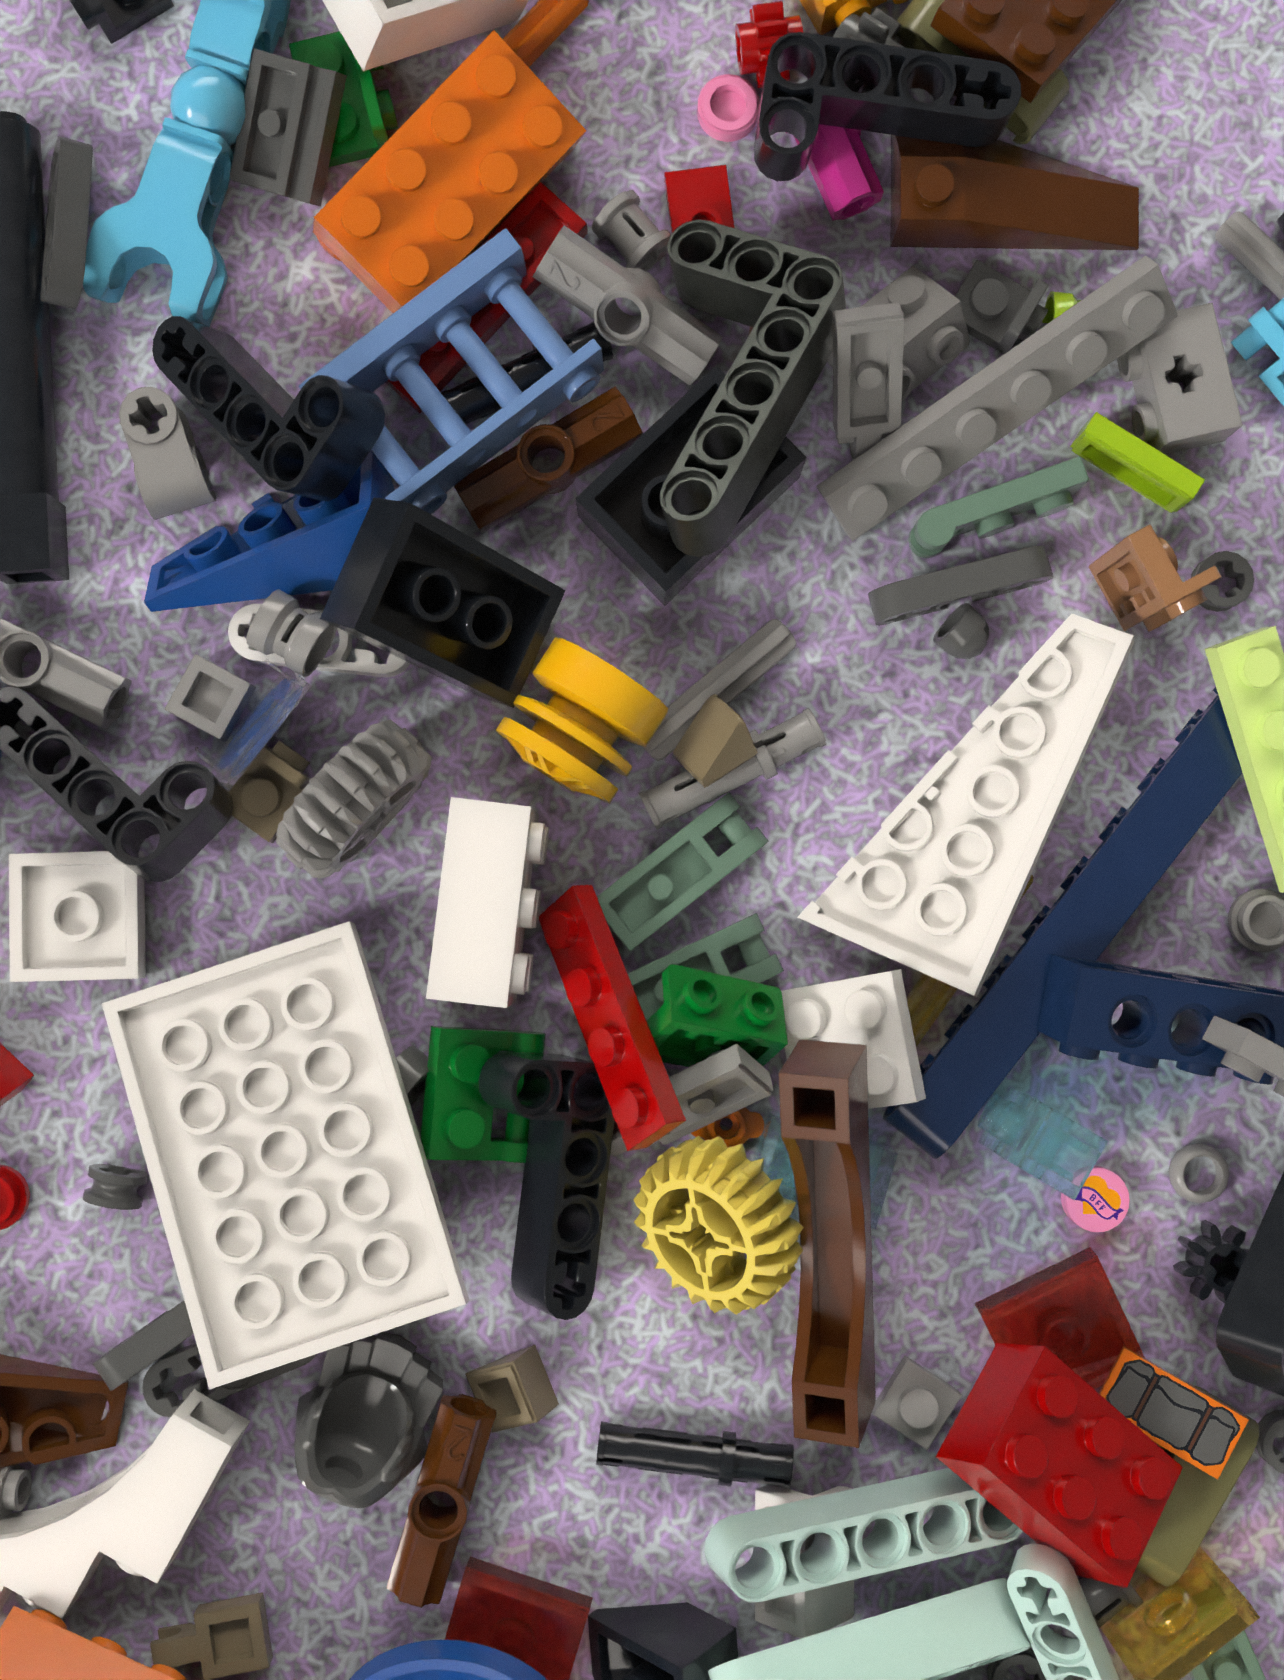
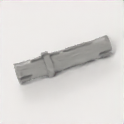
(774, 749)

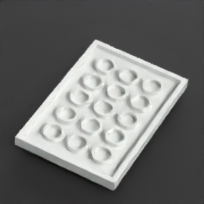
(284, 1154)

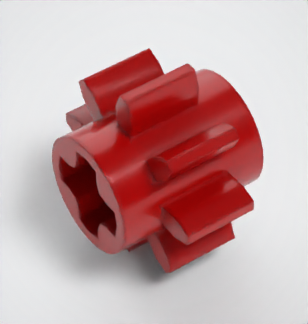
(757, 37)

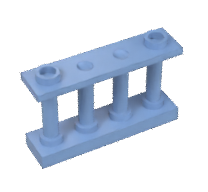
(444, 315)

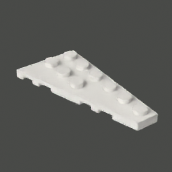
(967, 837)

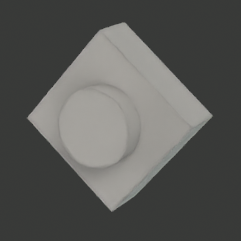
(210, 698)
(916, 1402)

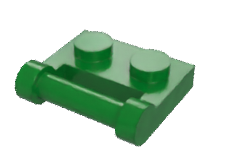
(454, 1113)

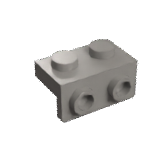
(932, 325)

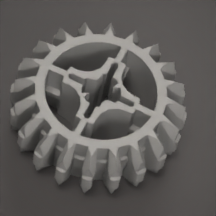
(353, 798)

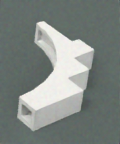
(131, 1517)

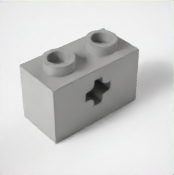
(1192, 354)

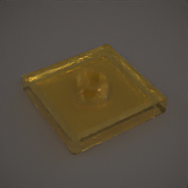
(1179, 1622)

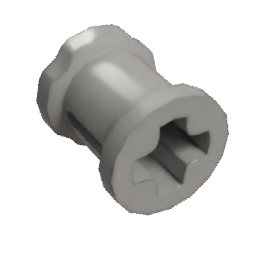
(631, 231)

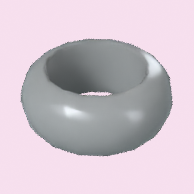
(1177, 1170)

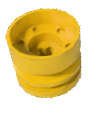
(582, 720)

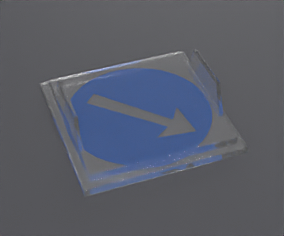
(257, 727)

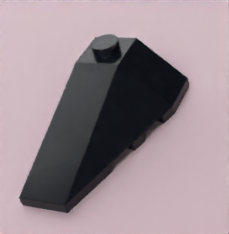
(658, 1642)

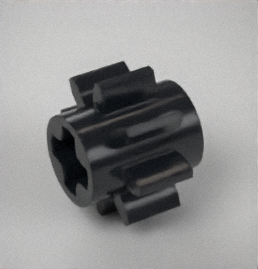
(1199, 1255)

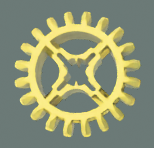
(707, 1210)

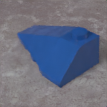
(276, 547)

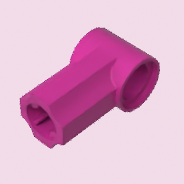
(843, 172)

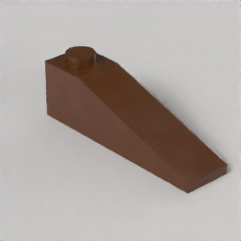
(1004, 200)
(54, 1412)

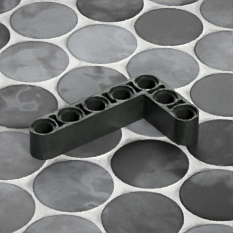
(790, 305)

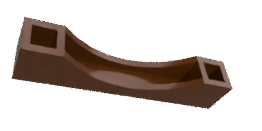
(828, 1148)

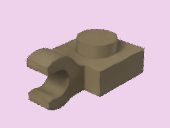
(226, 1638)

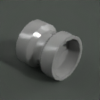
(290, 633)

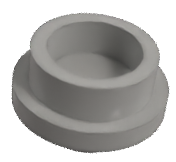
(1258, 920)

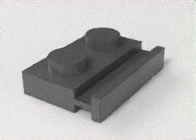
(287, 127)

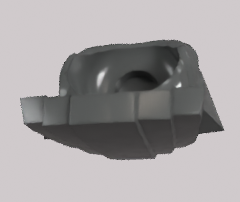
(365, 1420)

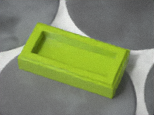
(1136, 463)

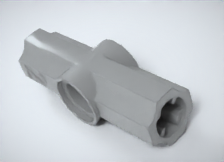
(594, 282)
(62, 677)

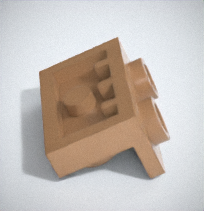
(1144, 583)

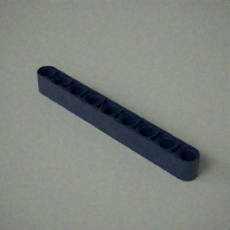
(1080, 924)

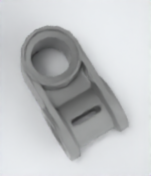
(165, 462)

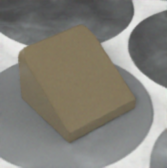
(714, 742)
(515, 1388)

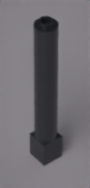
(30, 510)

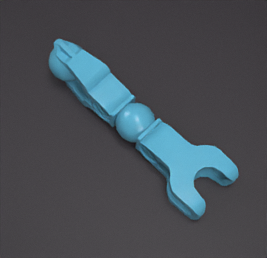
(188, 166)

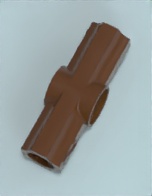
(583, 436)
(431, 1530)

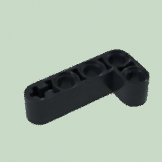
(884, 109)
(294, 444)
(131, 816)
(554, 1261)
(1253, 1315)

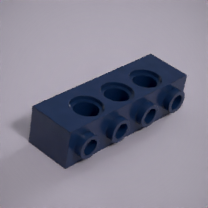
(1086, 992)

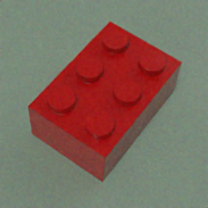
(1060, 1462)

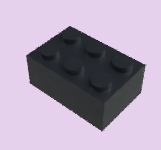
(626, 505)
(442, 601)

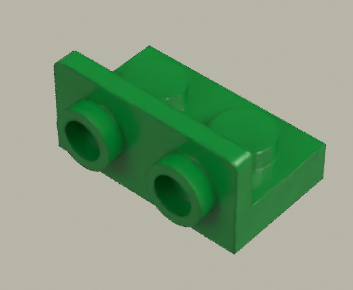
(364, 111)
(713, 1013)

